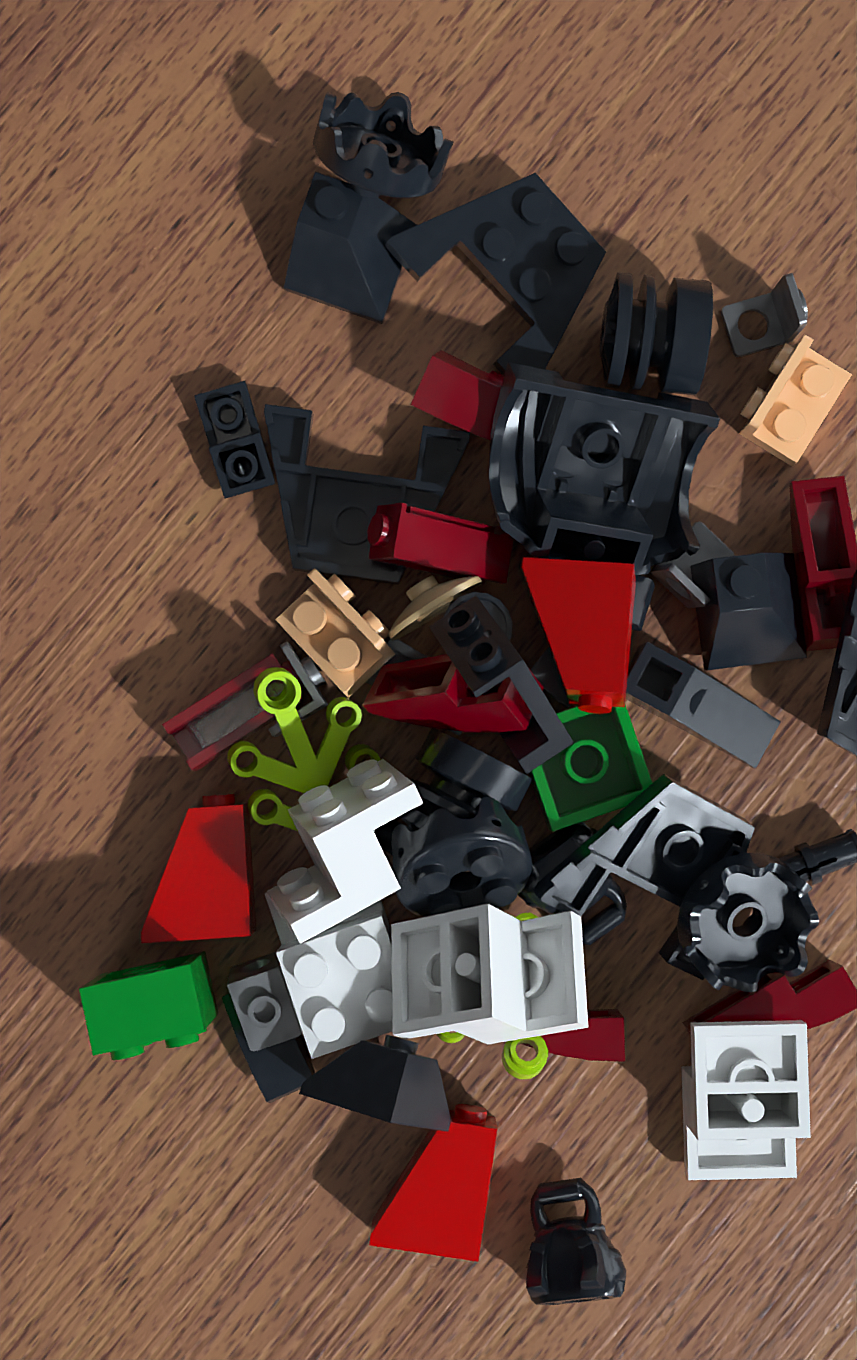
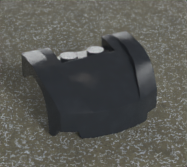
(595, 469)

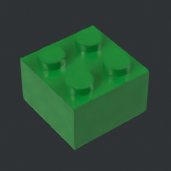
(595, 772)
(148, 1005)

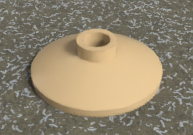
(429, 601)

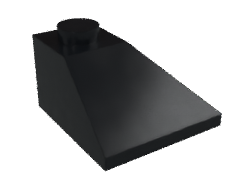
(342, 250)
(750, 611)
(384, 1084)

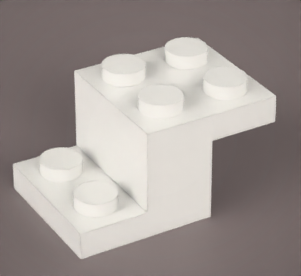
(346, 853)
(488, 975)
(340, 979)
(745, 1099)

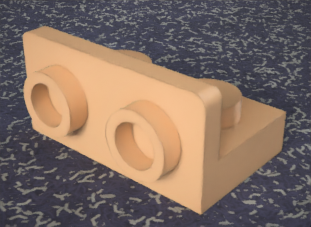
(795, 402)
(335, 634)

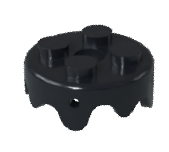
(373, 154)
(485, 846)
(768, 939)

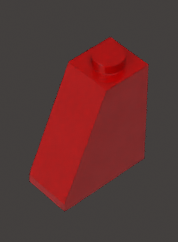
(587, 625)
(207, 877)
(442, 1190)

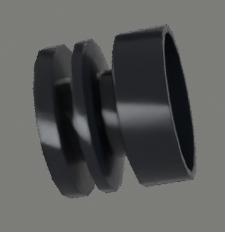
(657, 333)
(462, 779)

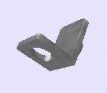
(784, 313)
(677, 573)
(311, 679)
(263, 1002)

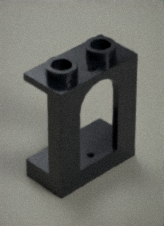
(487, 658)

